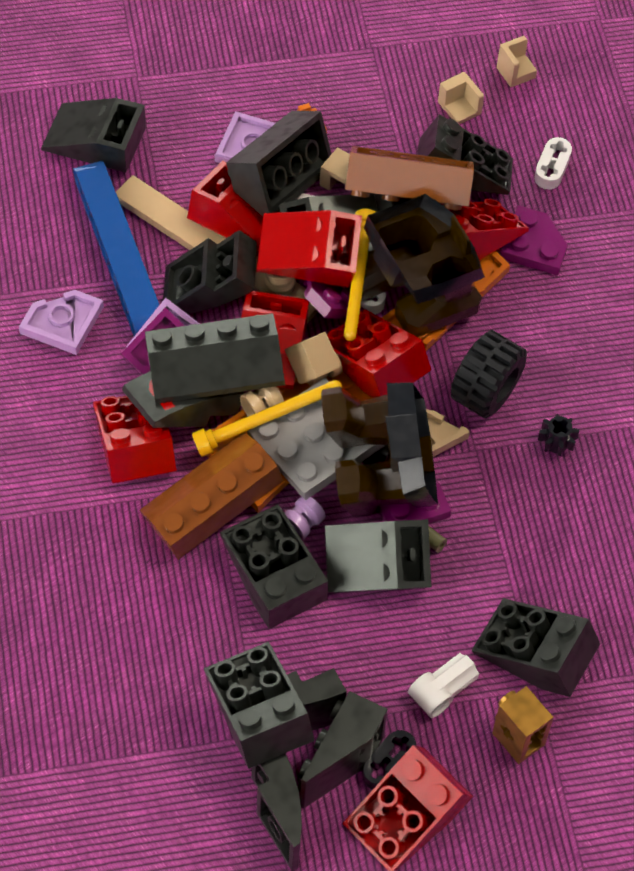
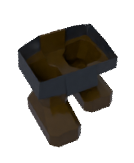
(428, 253)
(386, 420)

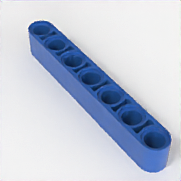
(116, 243)

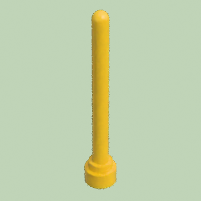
(357, 283)
(209, 439)

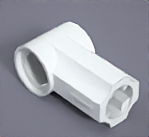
(436, 690)

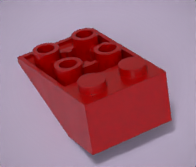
(221, 209)
(489, 225)
(310, 246)
(290, 321)
(379, 354)
(130, 443)
(407, 808)

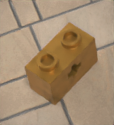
(522, 724)

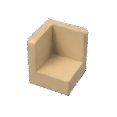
(514, 63)
(460, 98)
(334, 169)
(312, 358)

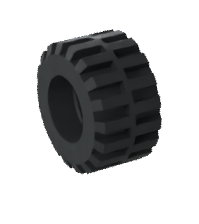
(488, 374)

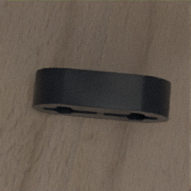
(383, 755)

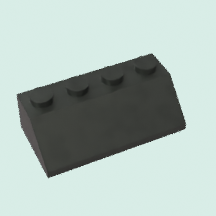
(281, 161)
(214, 358)

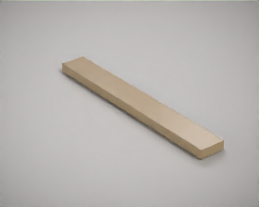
(173, 222)

